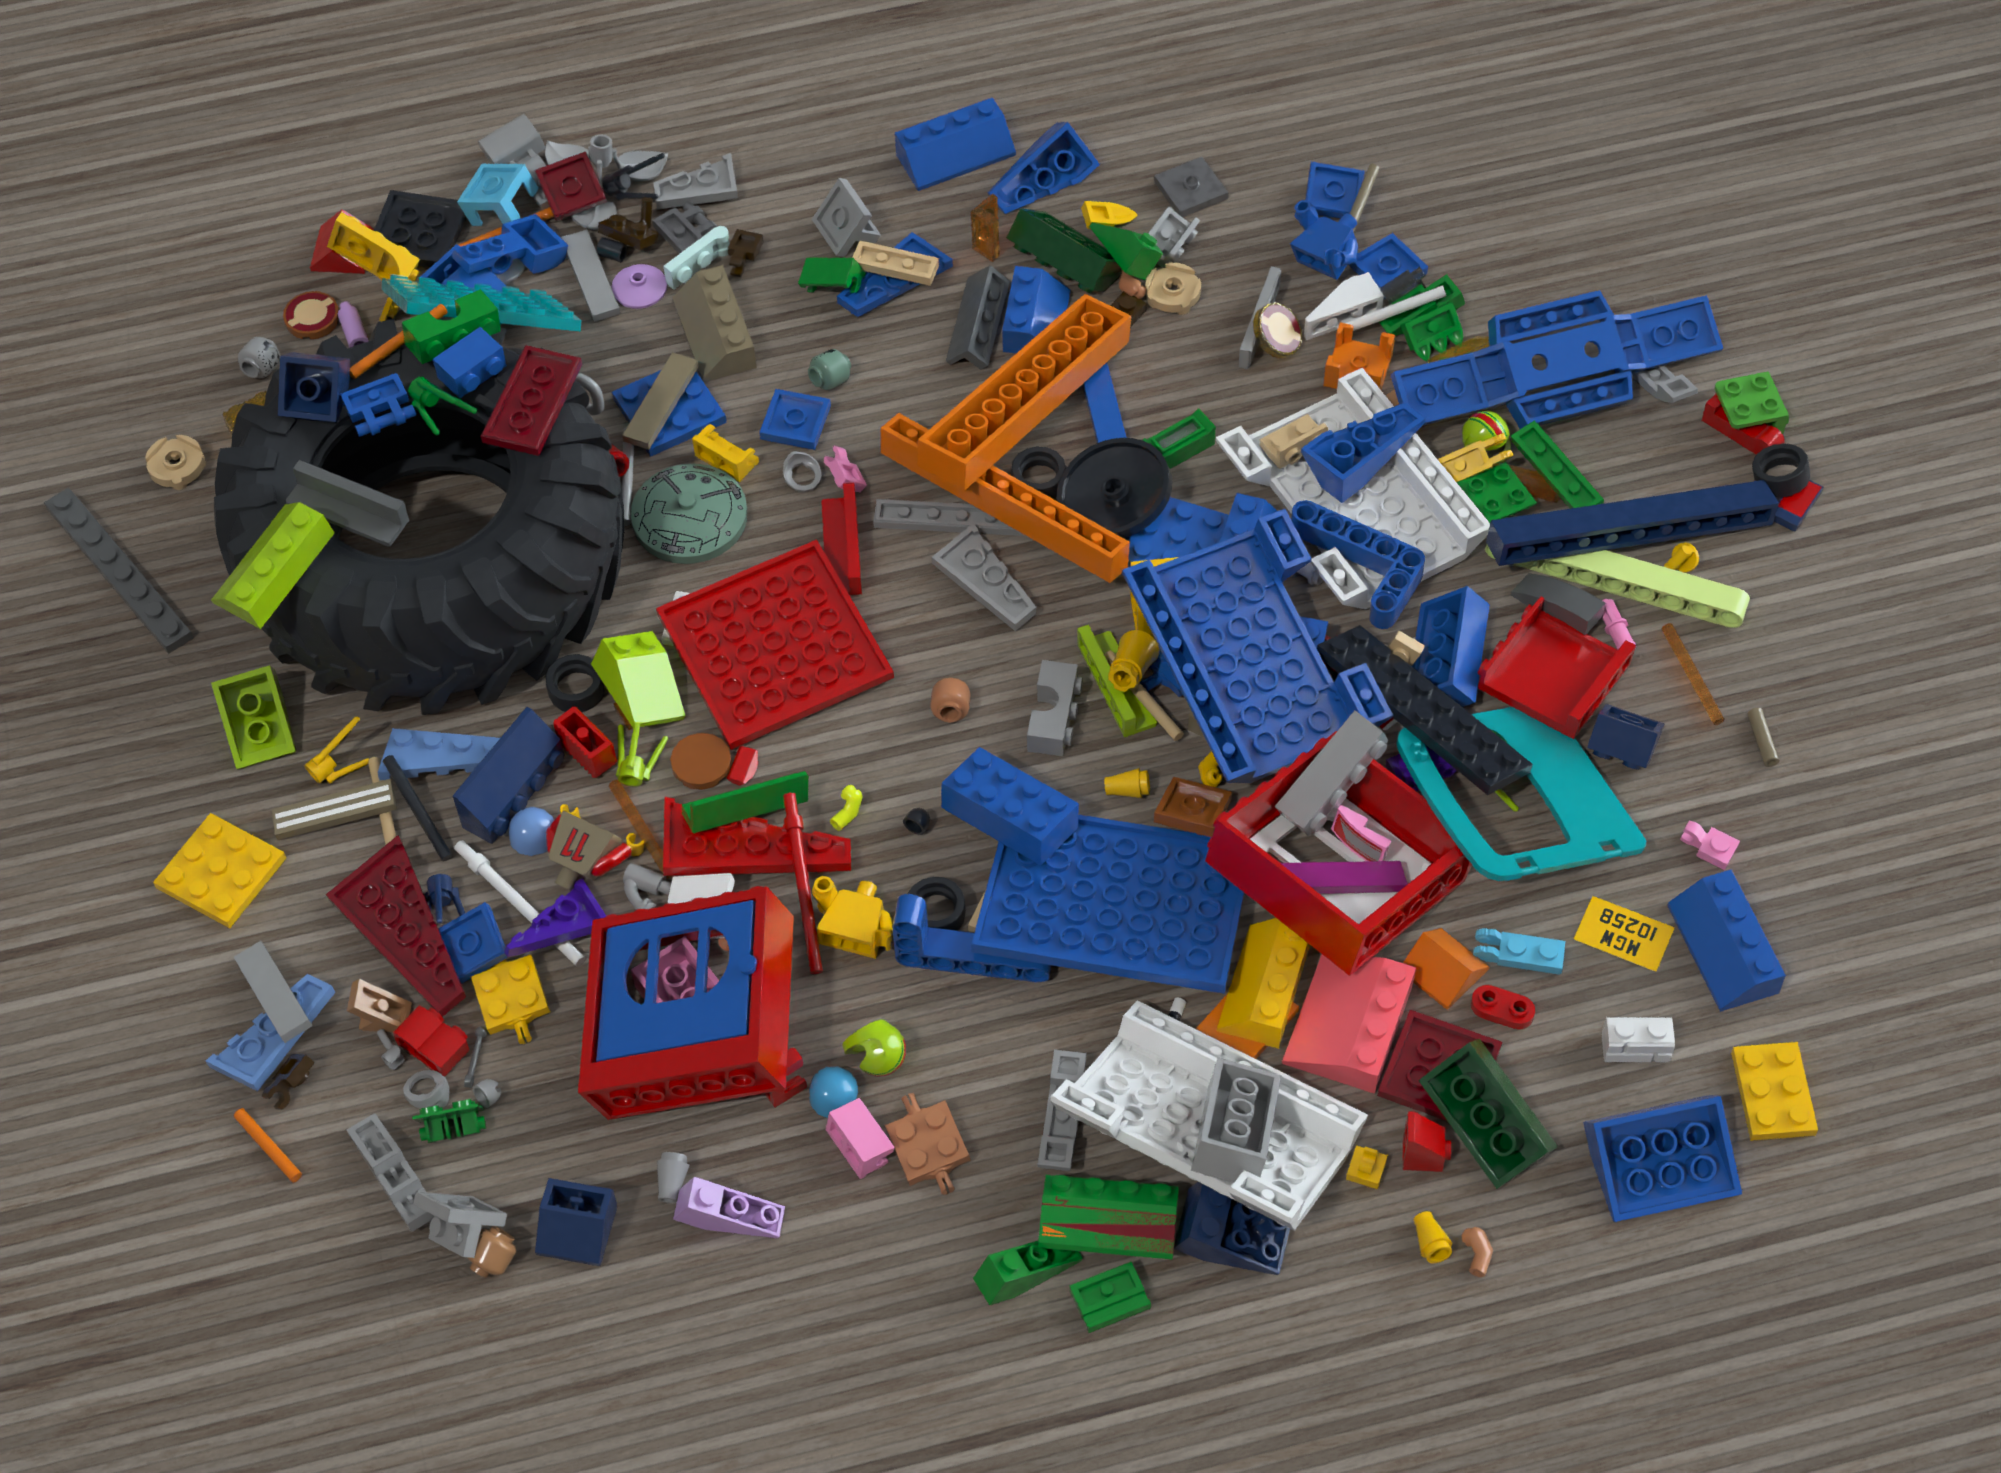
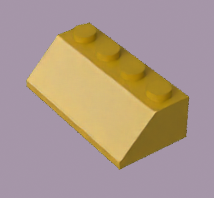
(1264, 983)

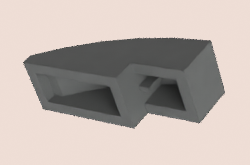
(1561, 601)

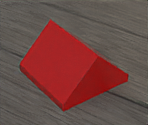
(326, 259)

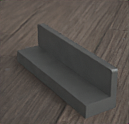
(978, 317)
(349, 504)

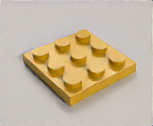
(220, 870)

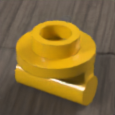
(1683, 558)

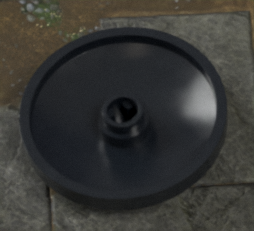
(1117, 485)

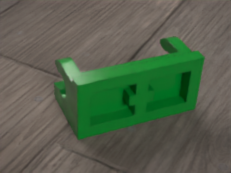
(831, 273)

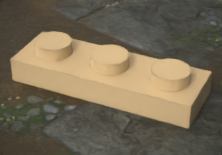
(896, 263)

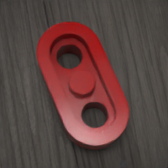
(1502, 1007)

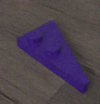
(563, 921)

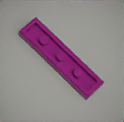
(1351, 876)

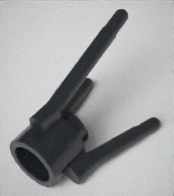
(619, 181)

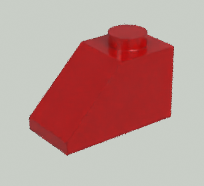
(1424, 1144)

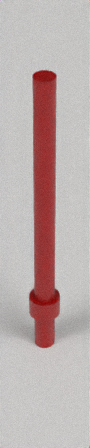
(794, 825)

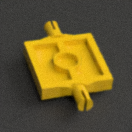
(511, 996)

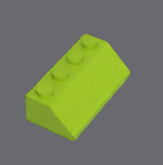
(274, 564)

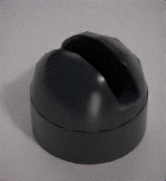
(917, 821)

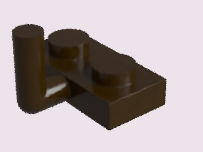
(630, 233)

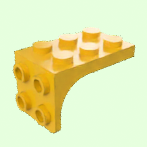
(373, 253)

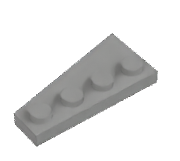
(978, 571)

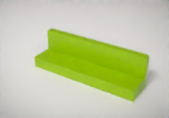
(1125, 706)

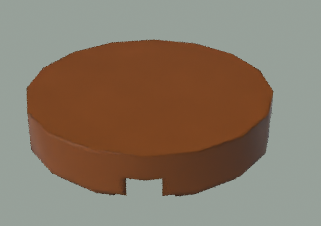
(701, 761)

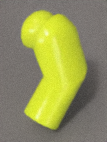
(850, 811)

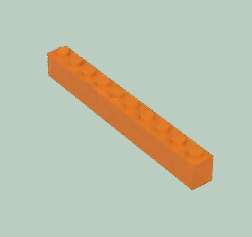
(1019, 507)

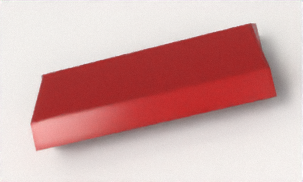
(743, 766)

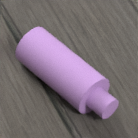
(352, 324)

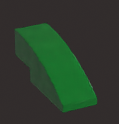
(1392, 324)

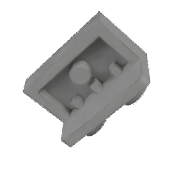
(1171, 233)

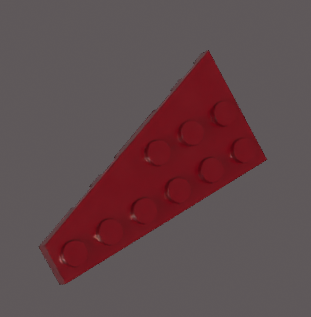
(394, 916)

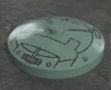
(689, 513)

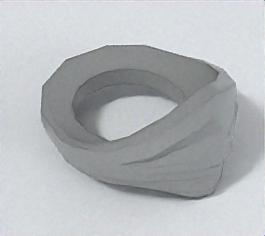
(801, 458)
(436, 1097)

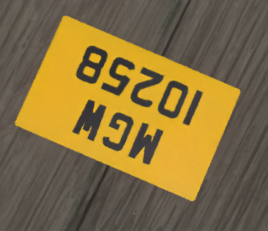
(1624, 933)

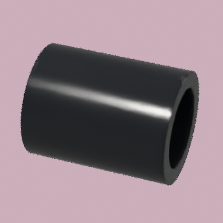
(611, 249)

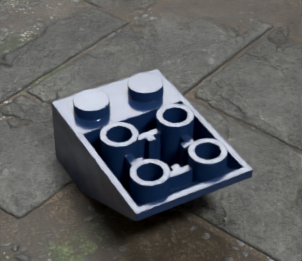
(1229, 1232)

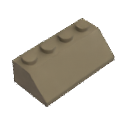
(714, 325)

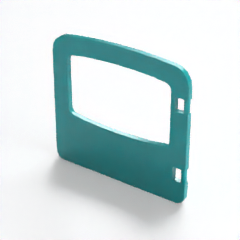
(1566, 782)

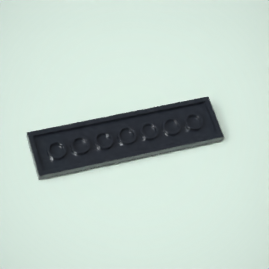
(1429, 712)

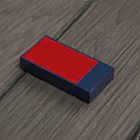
(1795, 508)

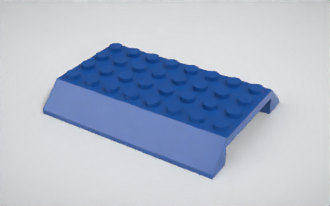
(1246, 651)

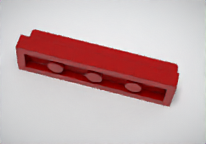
(842, 538)

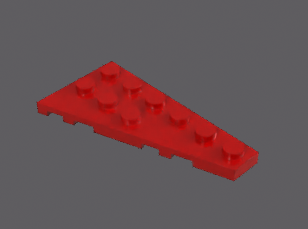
(744, 848)

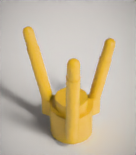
(322, 764)

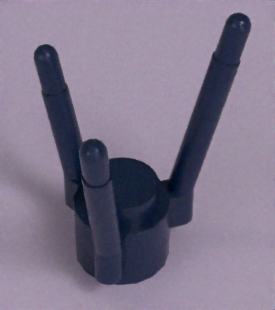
(441, 893)

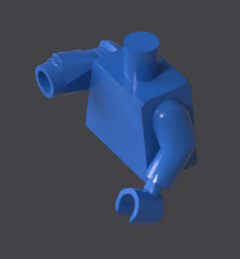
(1324, 243)

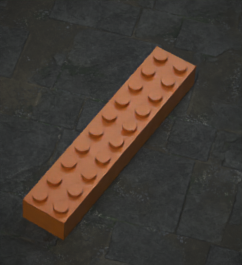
(1023, 392)

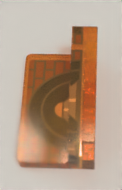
(986, 228)

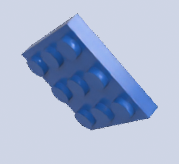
(689, 417)
(1177, 532)

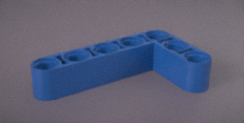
(1331, 530)
(949, 949)

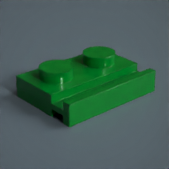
(1110, 1297)

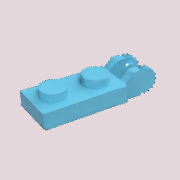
(1520, 951)

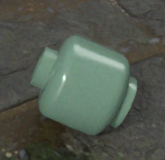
(829, 369)

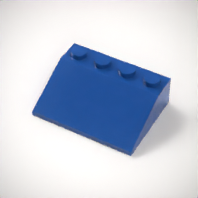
(1663, 1157)

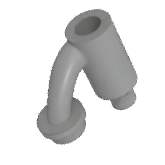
(641, 878)

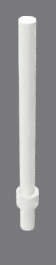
(481, 866)

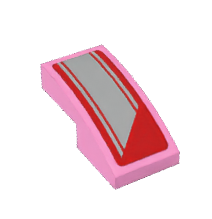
(1352, 832)

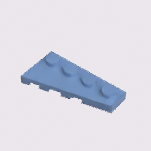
(434, 751)
(260, 1049)

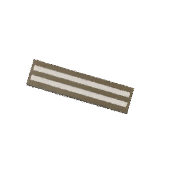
(334, 809)

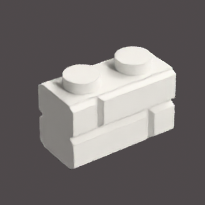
(1638, 1039)

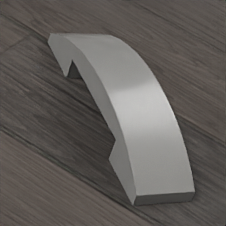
(1664, 384)
(1059, 1128)

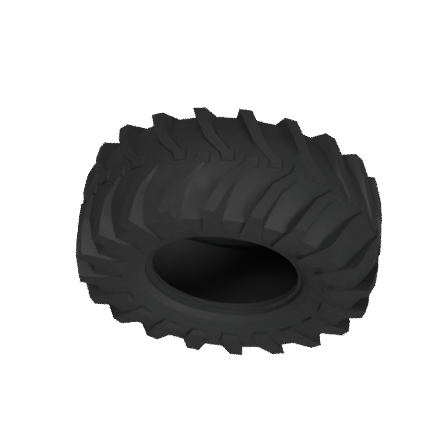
(446, 616)

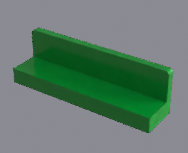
(1555, 467)
(744, 802)

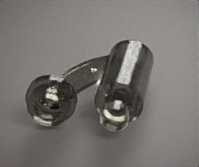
(1402, 284)

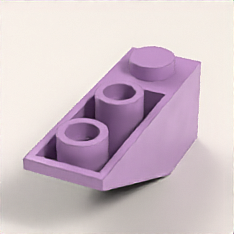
(727, 1210)

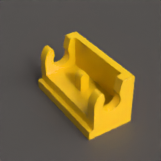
(723, 454)

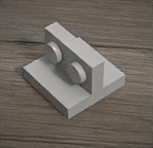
(844, 219)
(458, 1220)

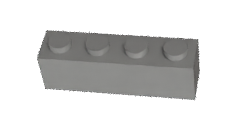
(1332, 773)

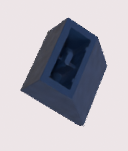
(575, 1221)

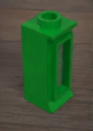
(1185, 438)

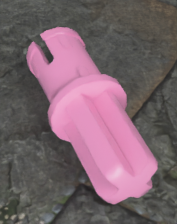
(1615, 624)

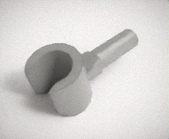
(393, 1055)

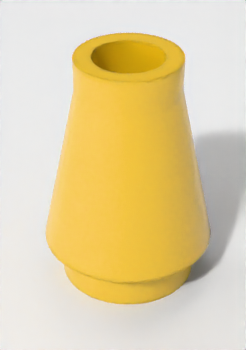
(1130, 784)
(1432, 1239)

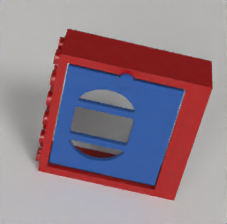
(694, 1046)

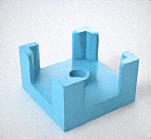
(494, 189)

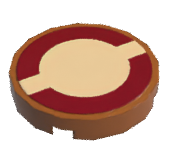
(311, 315)

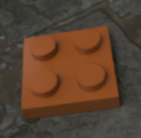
(1191, 806)

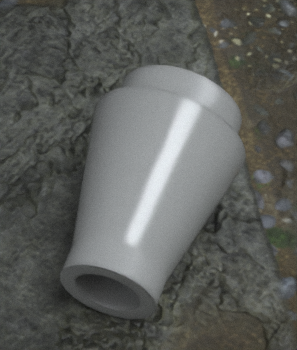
(671, 1175)

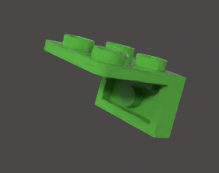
(1752, 401)

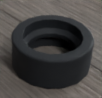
(1782, 455)
(1043, 457)
(568, 665)
(949, 889)

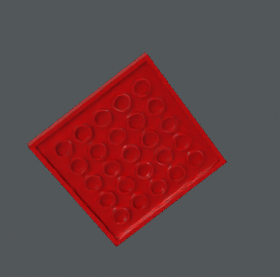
(774, 644)

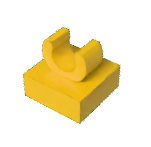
(1366, 1167)

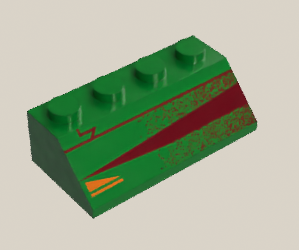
(1108, 1216)

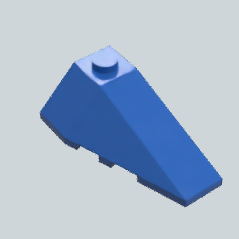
(1045, 168)
(1352, 456)

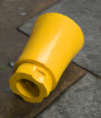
(1134, 656)

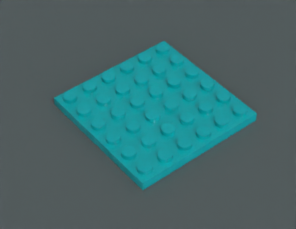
(514, 306)

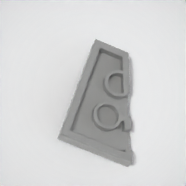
(704, 185)

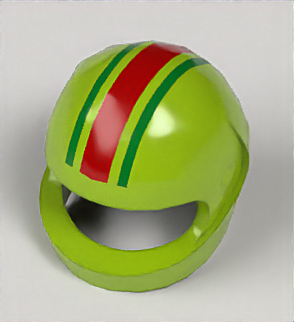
(1485, 426)
(883, 1048)

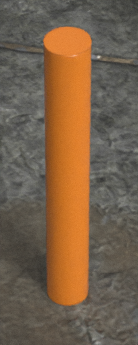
(267, 1145)

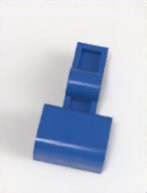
(520, 239)

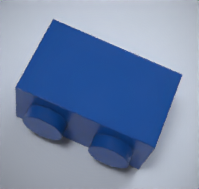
(469, 362)

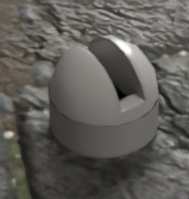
(486, 1092)

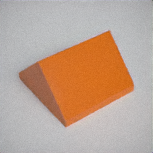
(1444, 966)

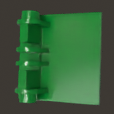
(1497, 492)
(434, 1115)

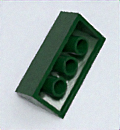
(1064, 249)
(1488, 1113)

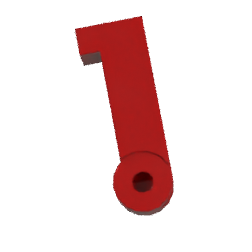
(1752, 438)

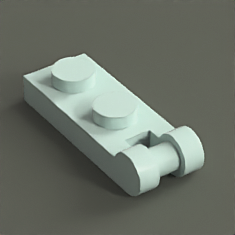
(697, 256)

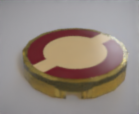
(1277, 330)

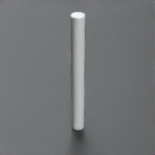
(1397, 308)

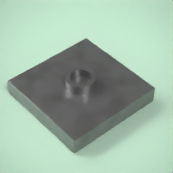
(1191, 187)

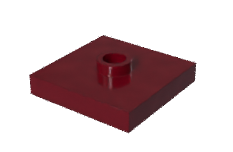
(570, 186)

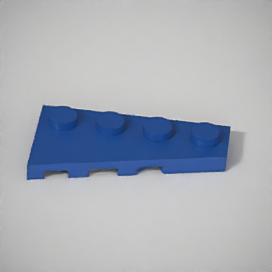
(878, 289)

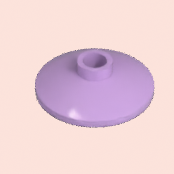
(639, 286)

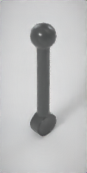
(480, 1033)

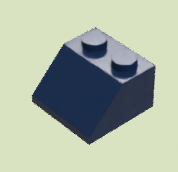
(312, 386)
(1625, 736)

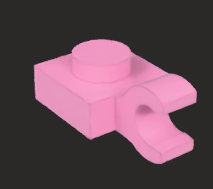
(844, 470)
(1713, 847)

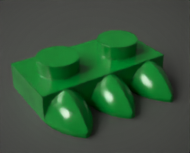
(1433, 328)

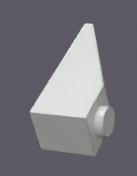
(1348, 301)

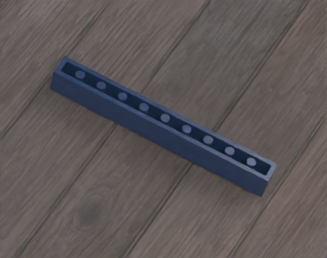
(1631, 522)

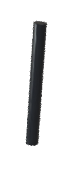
(417, 808)

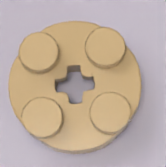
(1168, 300)
(177, 474)

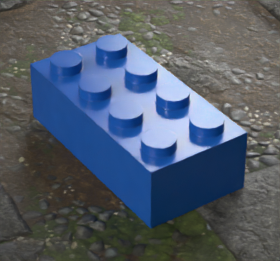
(1009, 805)

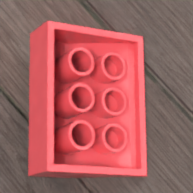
(1350, 1021)

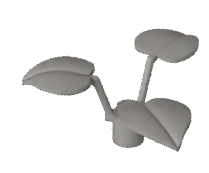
(601, 154)

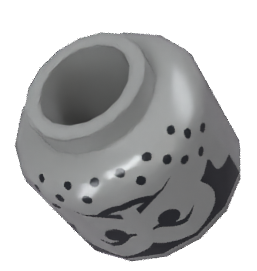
(258, 357)

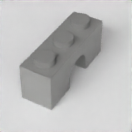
(1050, 729)

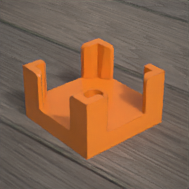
(1353, 355)

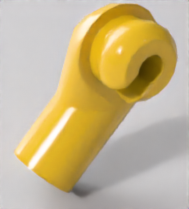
(1209, 771)

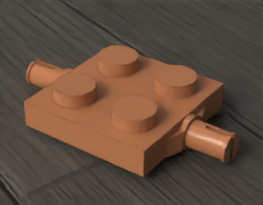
(927, 1143)

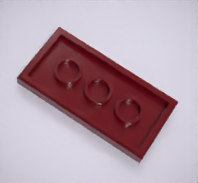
(531, 400)

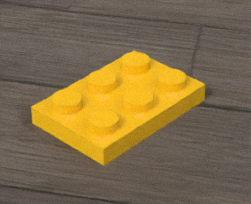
(1774, 1091)

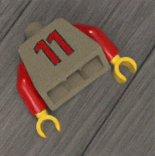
(585, 848)

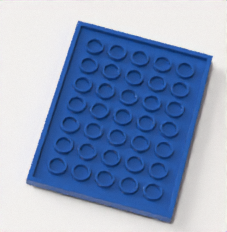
(1115, 905)

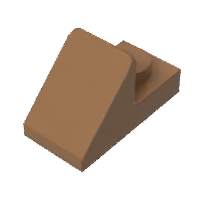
(377, 1007)

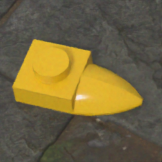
(1106, 213)

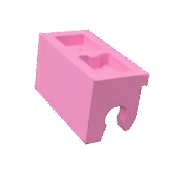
(859, 1137)

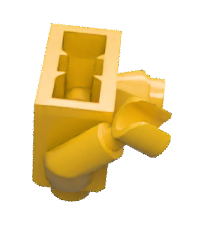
(851, 918)

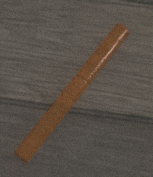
(1693, 674)
(638, 823)

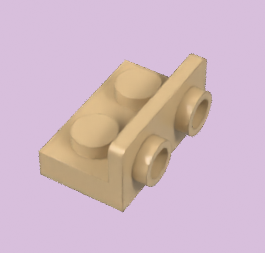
(1286, 443)

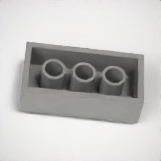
(1236, 1121)

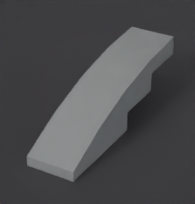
(390, 1169)

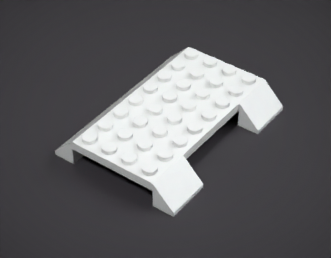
(1405, 499)
(1153, 1095)

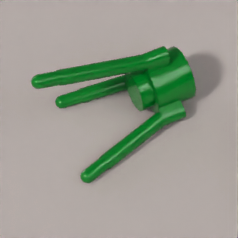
(428, 395)

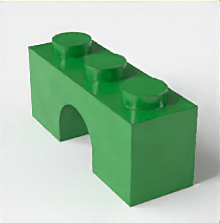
(430, 337)

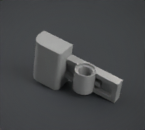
(517, 144)

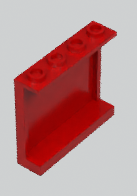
(1553, 670)

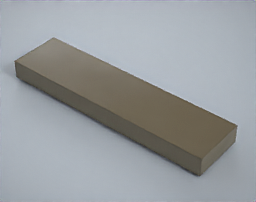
(660, 400)

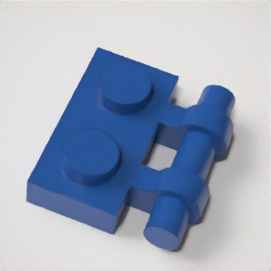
(375, 398)

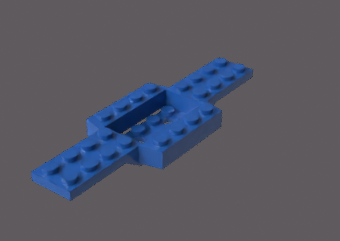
(1558, 334)

